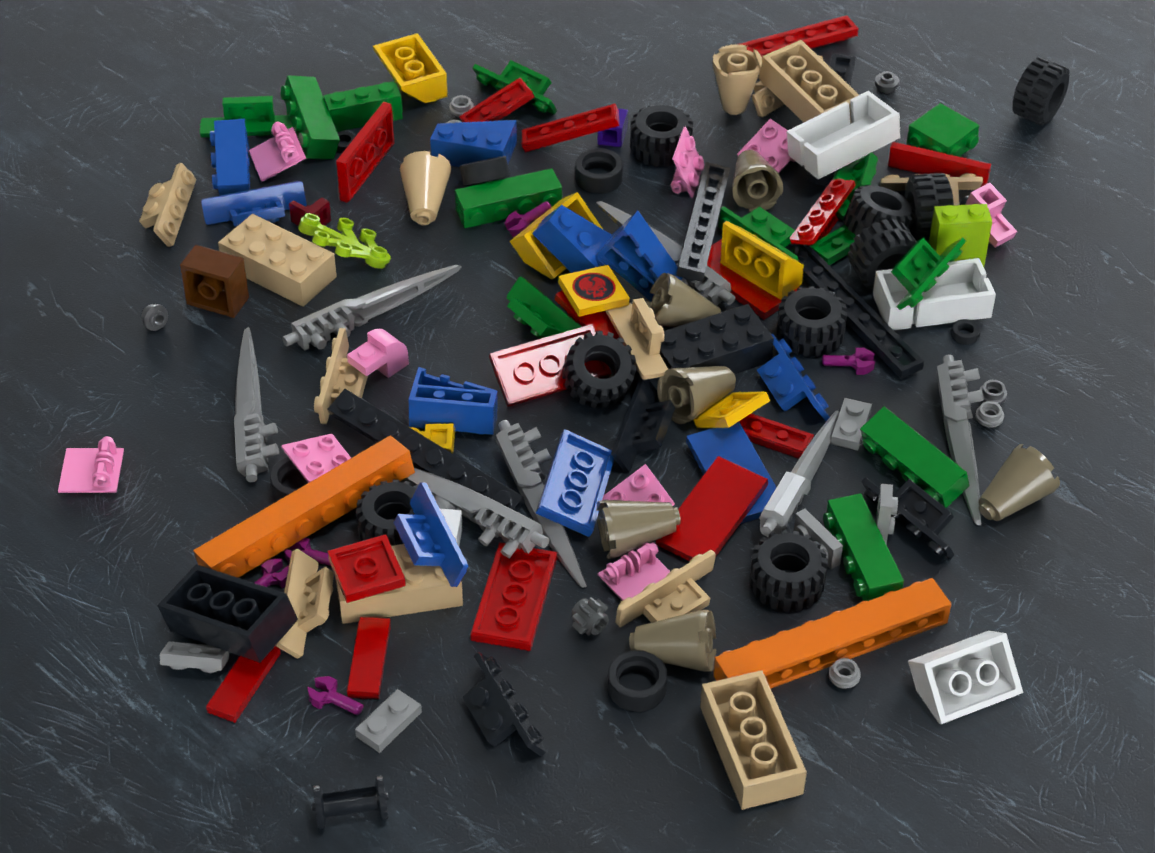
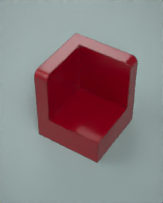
(320, 208)

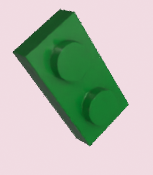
(834, 245)

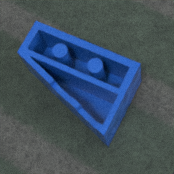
(474, 141)
(230, 156)
(572, 239)
(638, 255)
(441, 401)

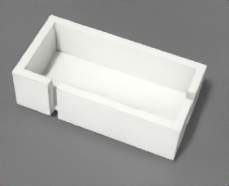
(832, 142)
(957, 295)

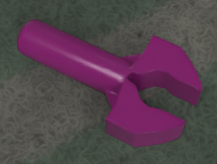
(517, 223)
(861, 361)
(304, 546)
(270, 577)
(330, 695)

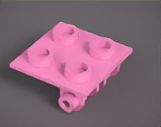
(771, 145)
(278, 152)
(688, 165)
(316, 455)
(92, 468)
(639, 486)
(634, 572)

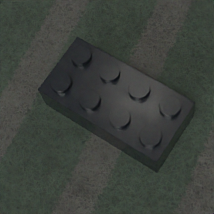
(724, 339)
(228, 613)

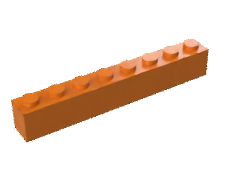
(304, 510)
(839, 635)

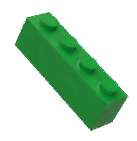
(310, 117)
(500, 198)
(914, 457)
(863, 547)

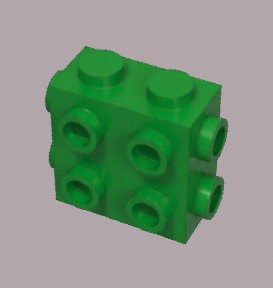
(943, 132)

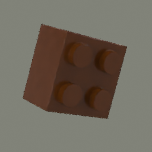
(214, 281)

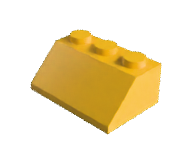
(413, 67)
(534, 252)
(759, 261)

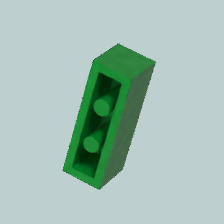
(356, 106)

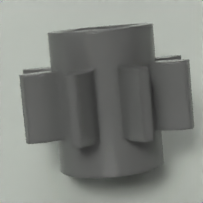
(590, 616)

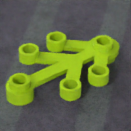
(345, 243)

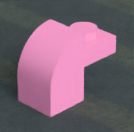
(1001, 229)
(379, 353)

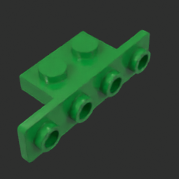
(536, 82)
(256, 111)
(861, 172)
(763, 225)
(920, 267)
(538, 310)

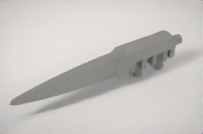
(713, 287)
(356, 312)
(956, 411)
(248, 421)
(528, 478)
(797, 483)
(489, 514)

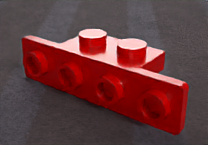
(823, 213)

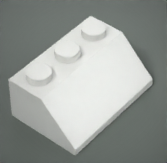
(966, 676)

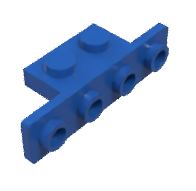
(263, 202)
(787, 383)
(429, 537)

